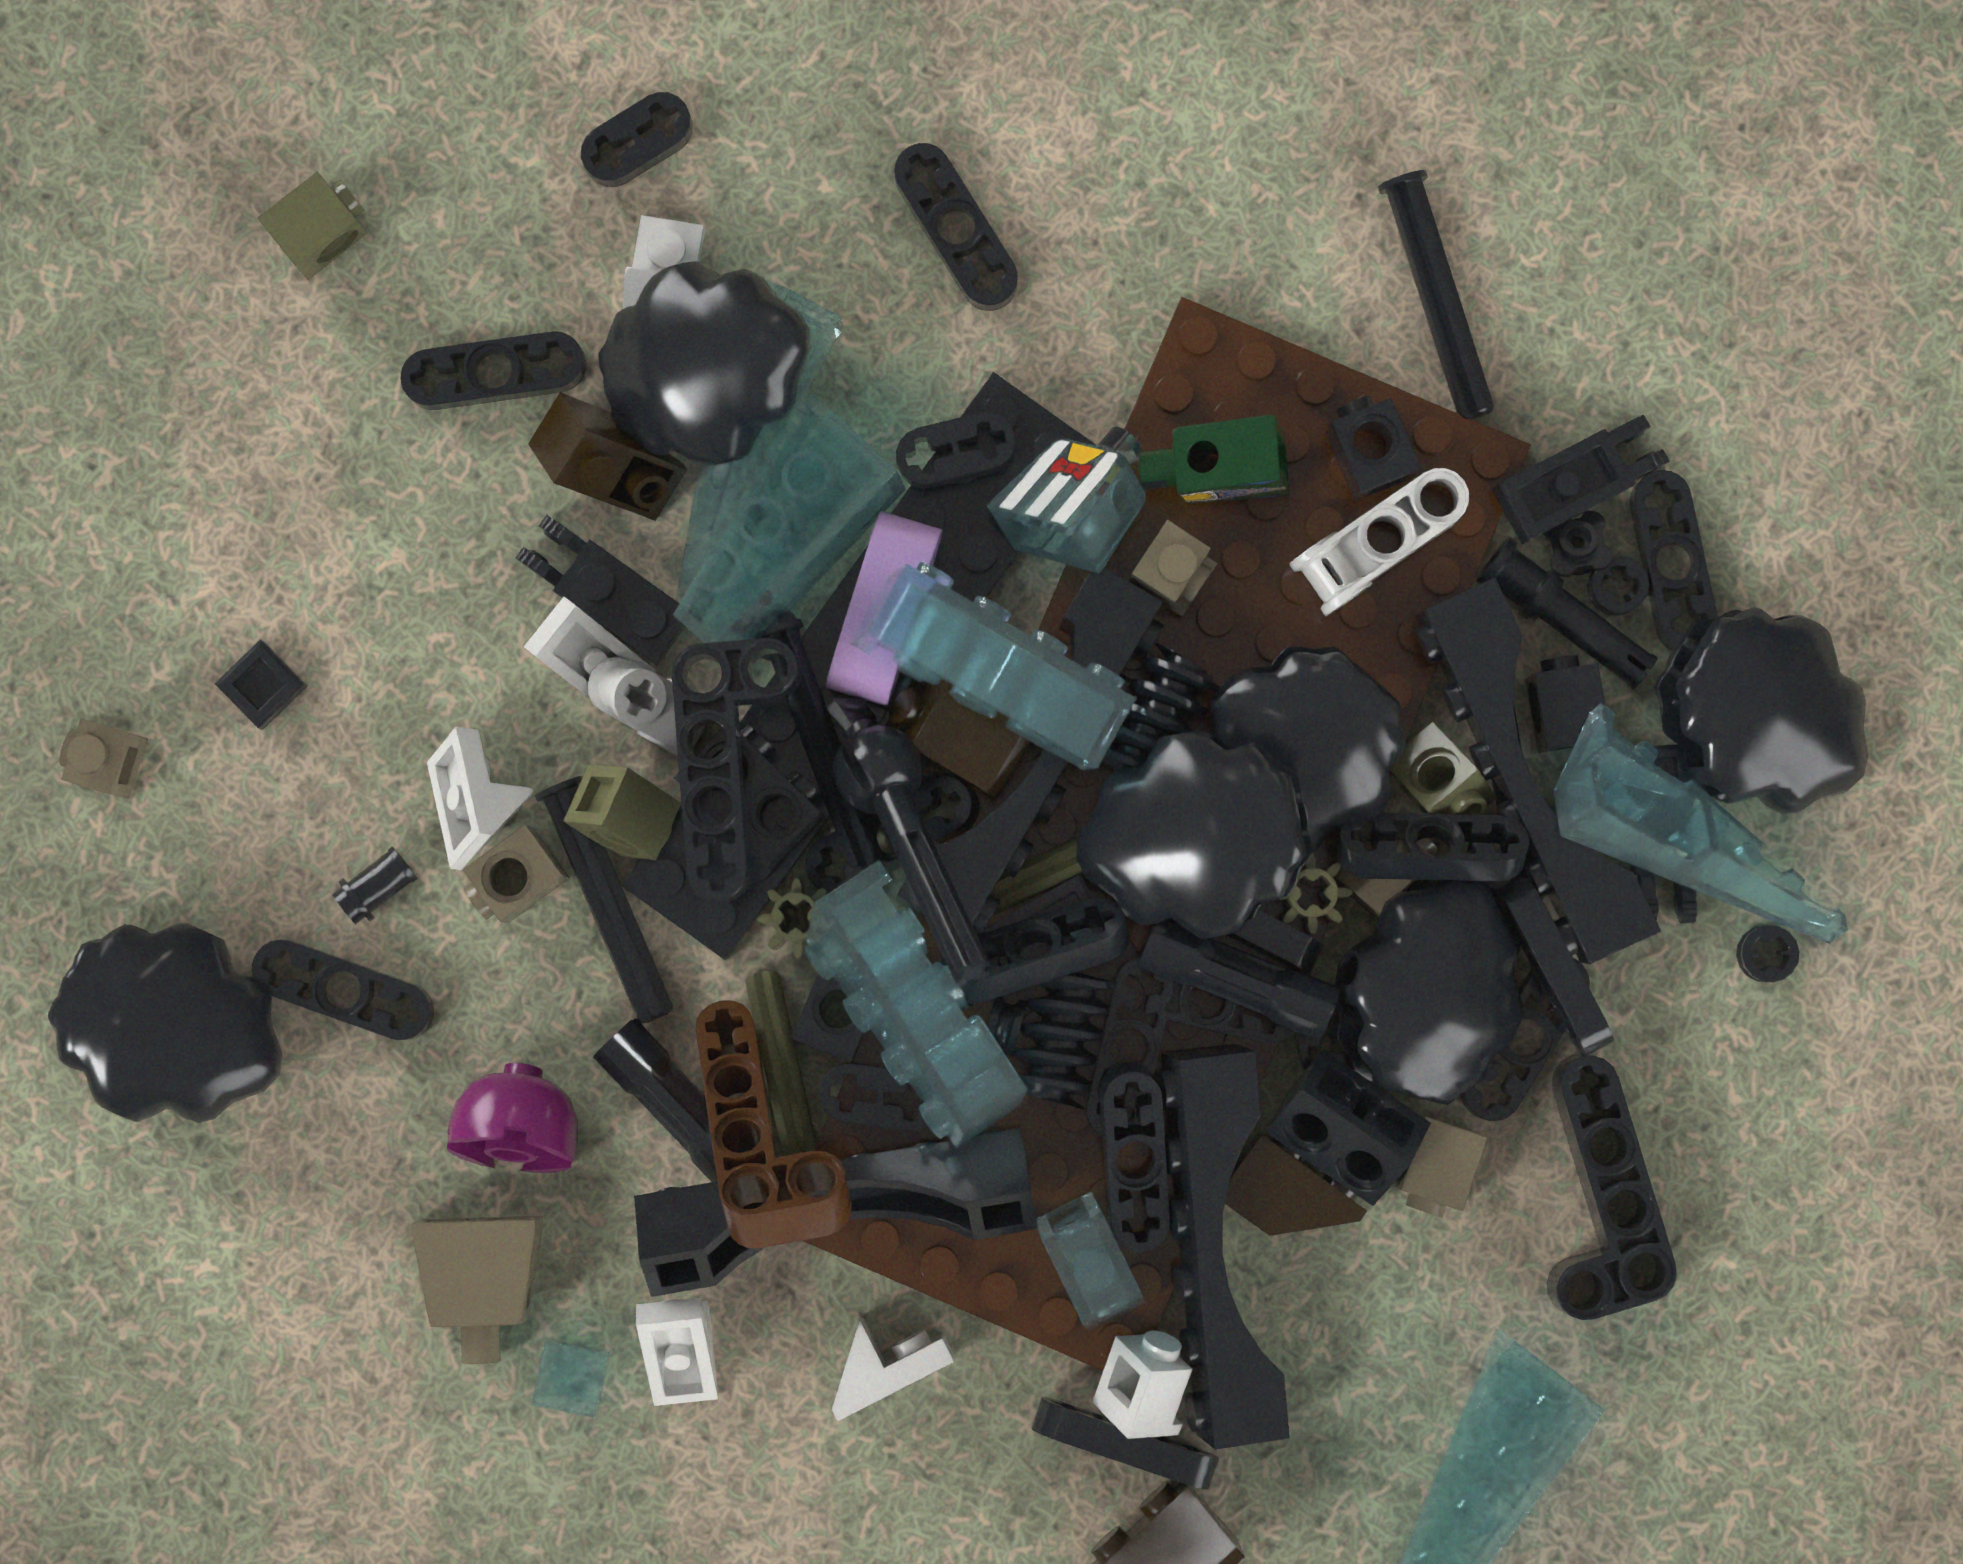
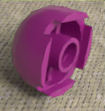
(514, 1120)

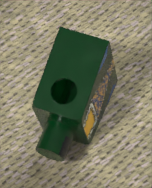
(1248, 466)

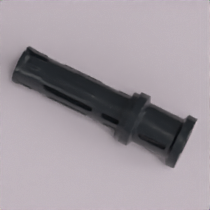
(1542, 596)

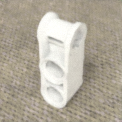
(1352, 557)

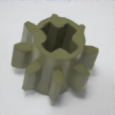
(1328, 894)
(781, 921)

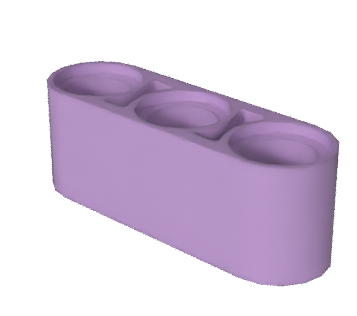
(891, 546)

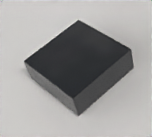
(261, 684)

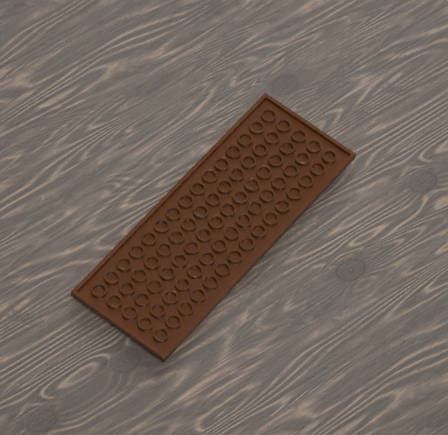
(1240, 619)

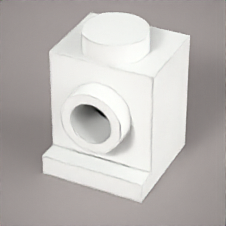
(1143, 1385)

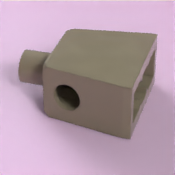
(478, 1276)

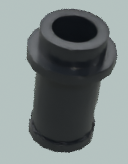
(374, 886)

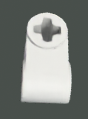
(645, 708)

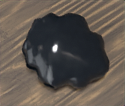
(703, 362)
(1763, 710)
(1321, 722)
(1197, 834)
(1431, 991)
(164, 1024)

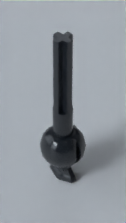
(879, 775)

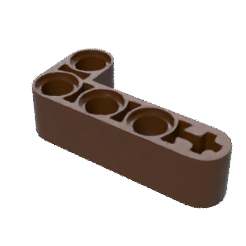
(745, 1121)

